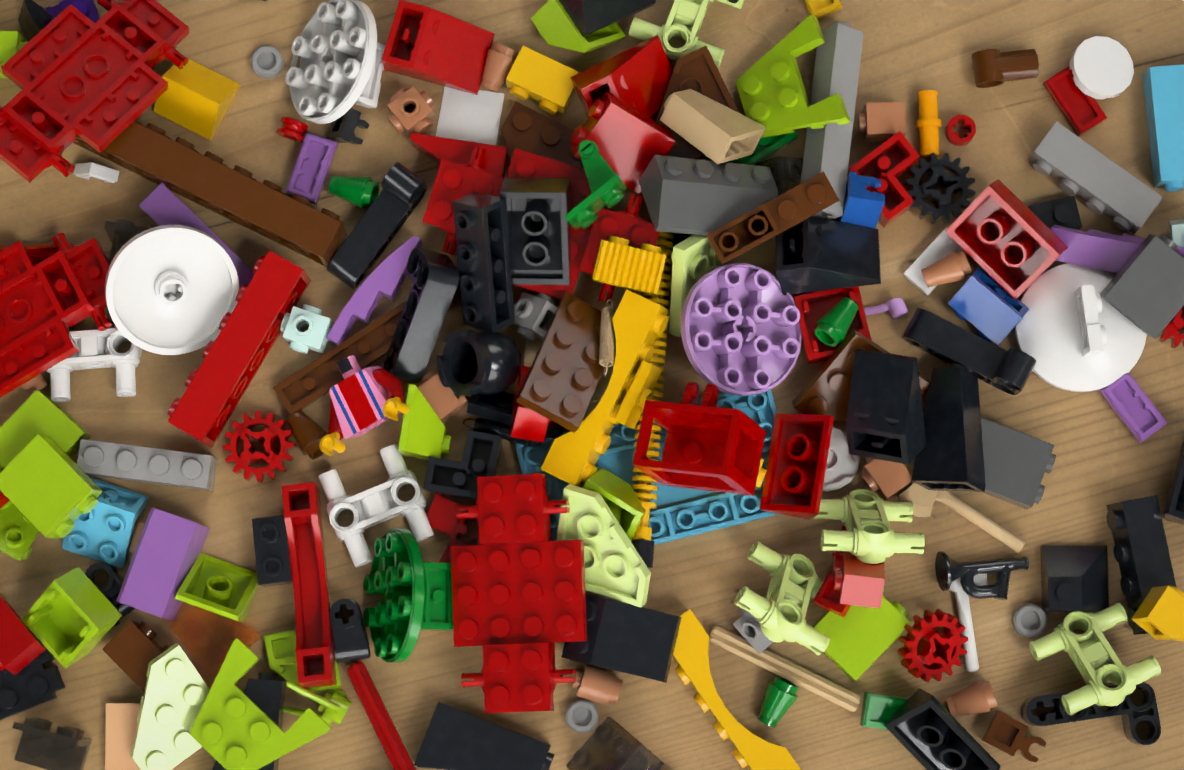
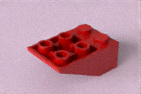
(436, 48)
(633, 76)

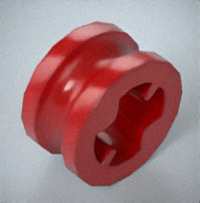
(967, 123)
(292, 129)

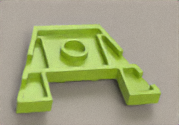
(775, 91)
(237, 729)

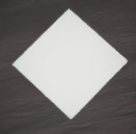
(470, 116)

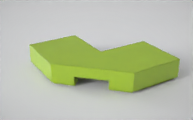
(282, 658)

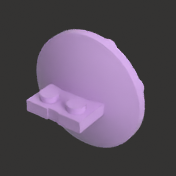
(740, 329)

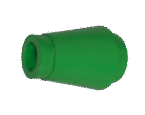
(356, 190)
(836, 322)
(777, 700)

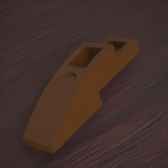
(773, 218)

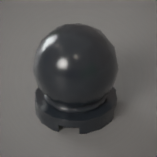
(478, 362)

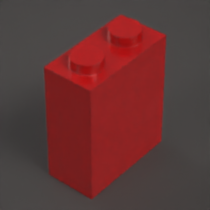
(623, 137)

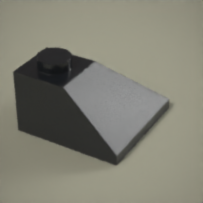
(1074, 578)

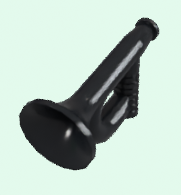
(949, 570)

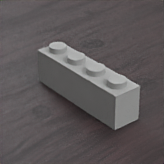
(1095, 179)
(147, 465)

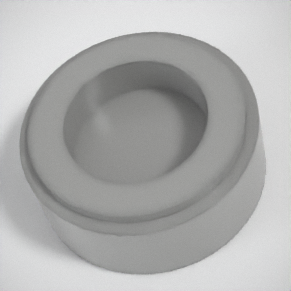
(267, 62)
(1029, 620)
(582, 716)

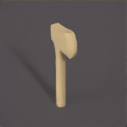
(923, 502)

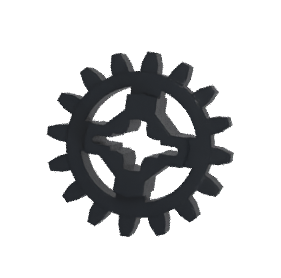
(941, 201)

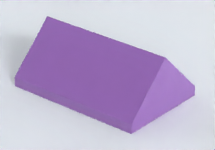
(162, 563)

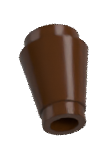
(307, 434)

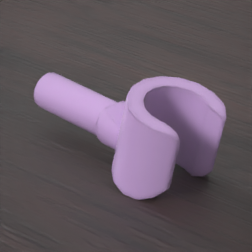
(895, 307)

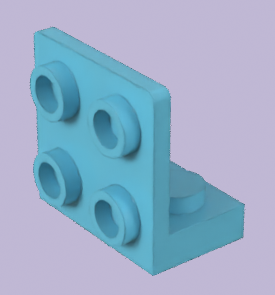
(108, 527)

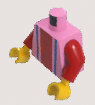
(361, 403)

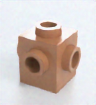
(414, 122)

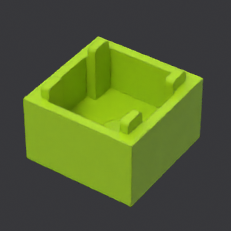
(71, 617)

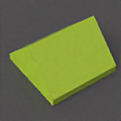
(219, 587)

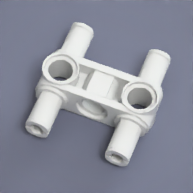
(96, 351)
(376, 505)

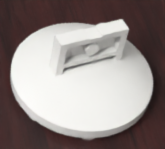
(337, 62)
(1075, 332)

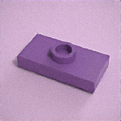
(311, 167)
(1133, 407)

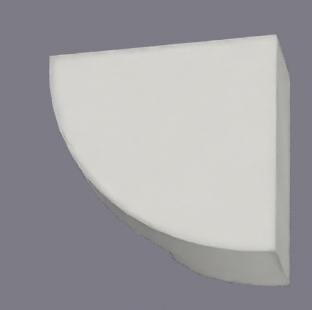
(91, 169)

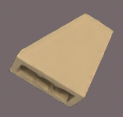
(711, 126)

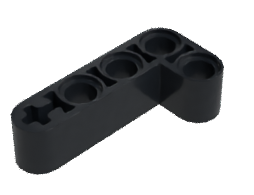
(378, 226)
(423, 315)
(955, 345)
(1130, 713)

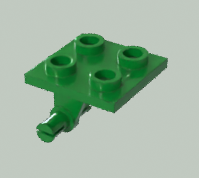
(603, 183)

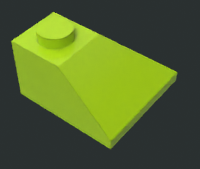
(560, 31)
(422, 429)
(619, 498)

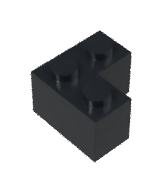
(460, 478)

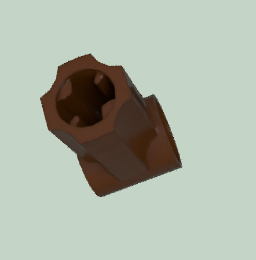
(996, 67)

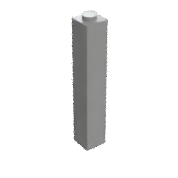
(829, 147)

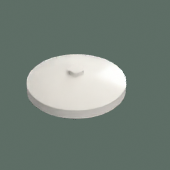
(171, 289)

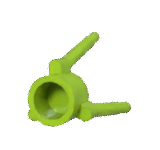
(332, 706)

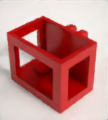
(703, 444)

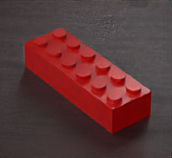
(239, 349)

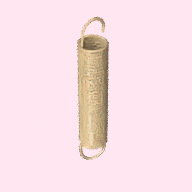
(607, 334)

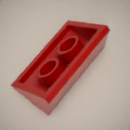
(797, 464)

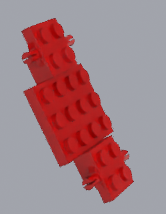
(85, 81)
(459, 180)
(42, 301)
(517, 593)

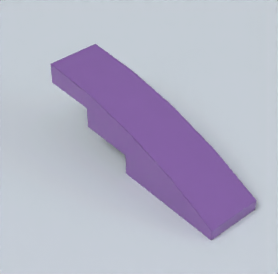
(169, 210)
(1098, 248)
(383, 281)

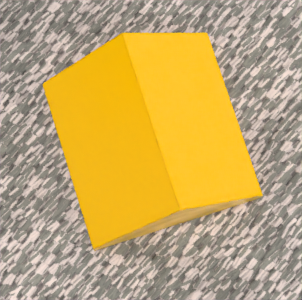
(196, 98)

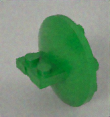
(412, 595)

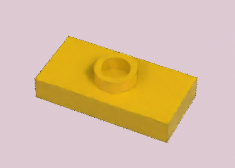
(637, 393)

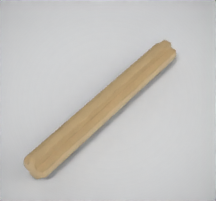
(785, 669)

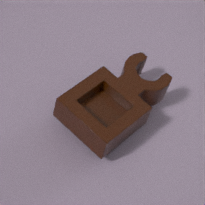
(1008, 736)

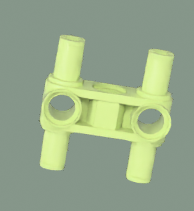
(683, 22)
(868, 527)
(787, 599)
(1094, 658)

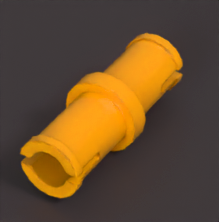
(928, 123)

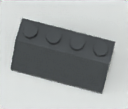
(701, 194)

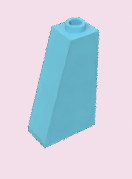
(1165, 124)

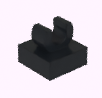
(343, 128)

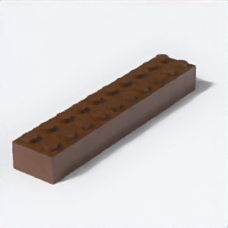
(226, 190)

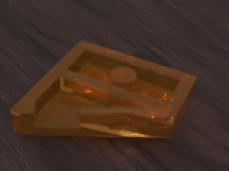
(210, 637)

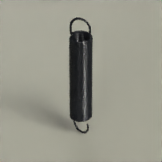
(497, 429)

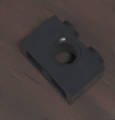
(272, 551)

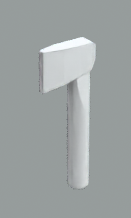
(965, 619)

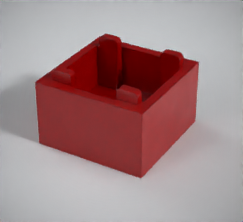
(815, 306)

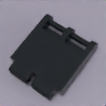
(30, 686)

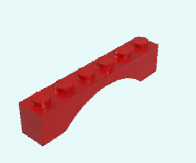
(310, 585)

